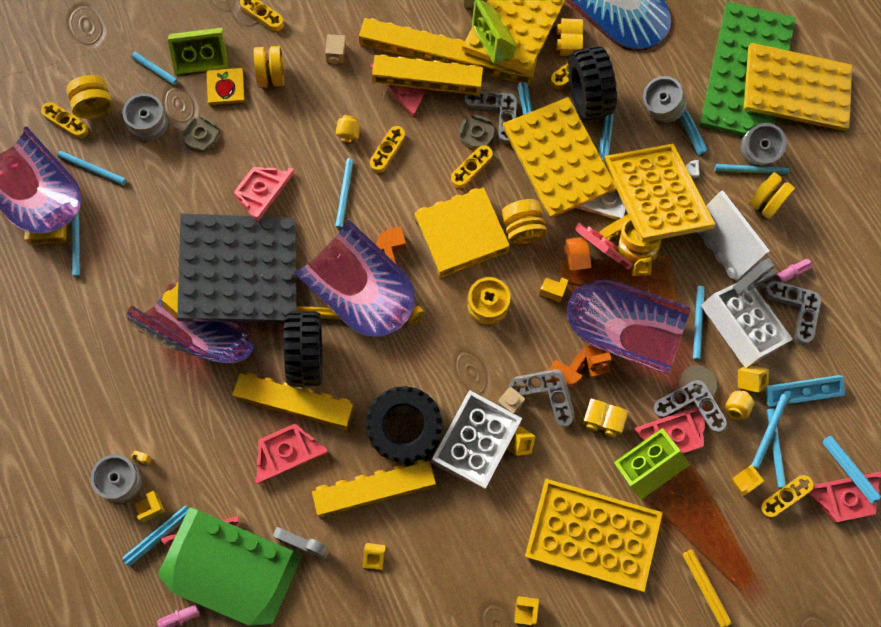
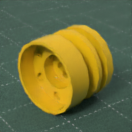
(524, 221)

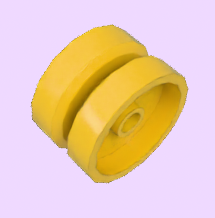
(269, 66)
(89, 96)
(770, 195)
(631, 245)
(488, 301)

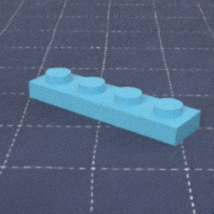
(806, 390)

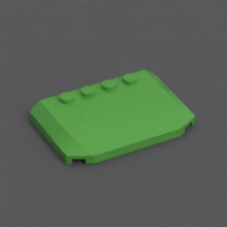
(228, 569)

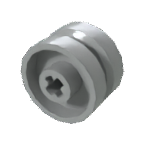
(664, 99)
(145, 117)
(773, 140)
(116, 478)

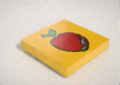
(225, 86)

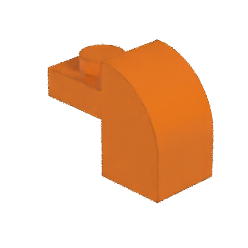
(391, 242)
(577, 253)
(596, 360)
(571, 376)

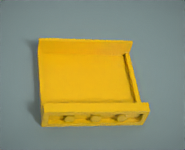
(462, 232)

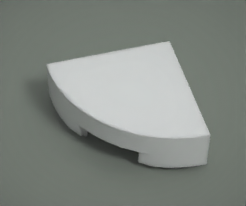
(693, 169)

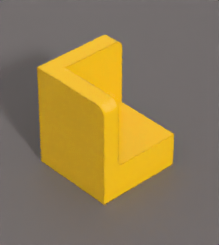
(553, 289)
(753, 378)
(521, 442)
(747, 480)
(149, 507)
(526, 611)

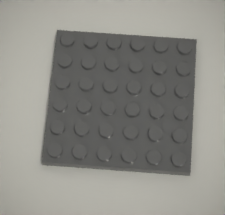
(236, 268)

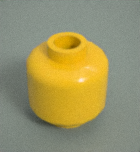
(348, 128)
(739, 405)

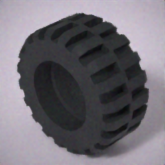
(592, 82)
(303, 349)
(377, 429)

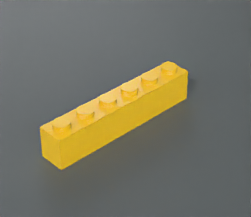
(427, 74)
(293, 401)
(374, 488)

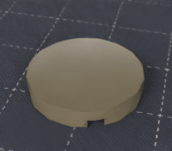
(476, 132)
(200, 134)
(698, 373)

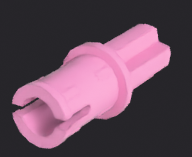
(793, 271)
(179, 617)

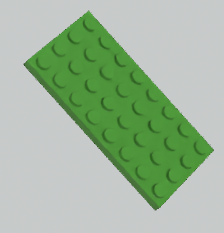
(727, 81)

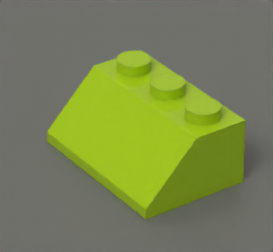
(492, 32)
(198, 50)
(652, 463)

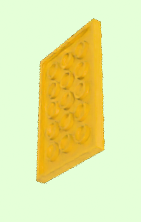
(527, 24)
(798, 87)
(559, 157)
(658, 193)
(594, 535)

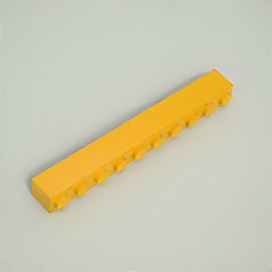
(431, 47)

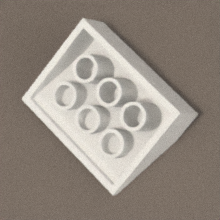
(732, 238)
(746, 324)
(476, 440)

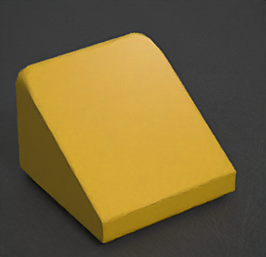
(374, 556)

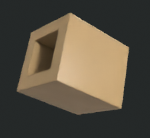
(335, 49)
(511, 400)

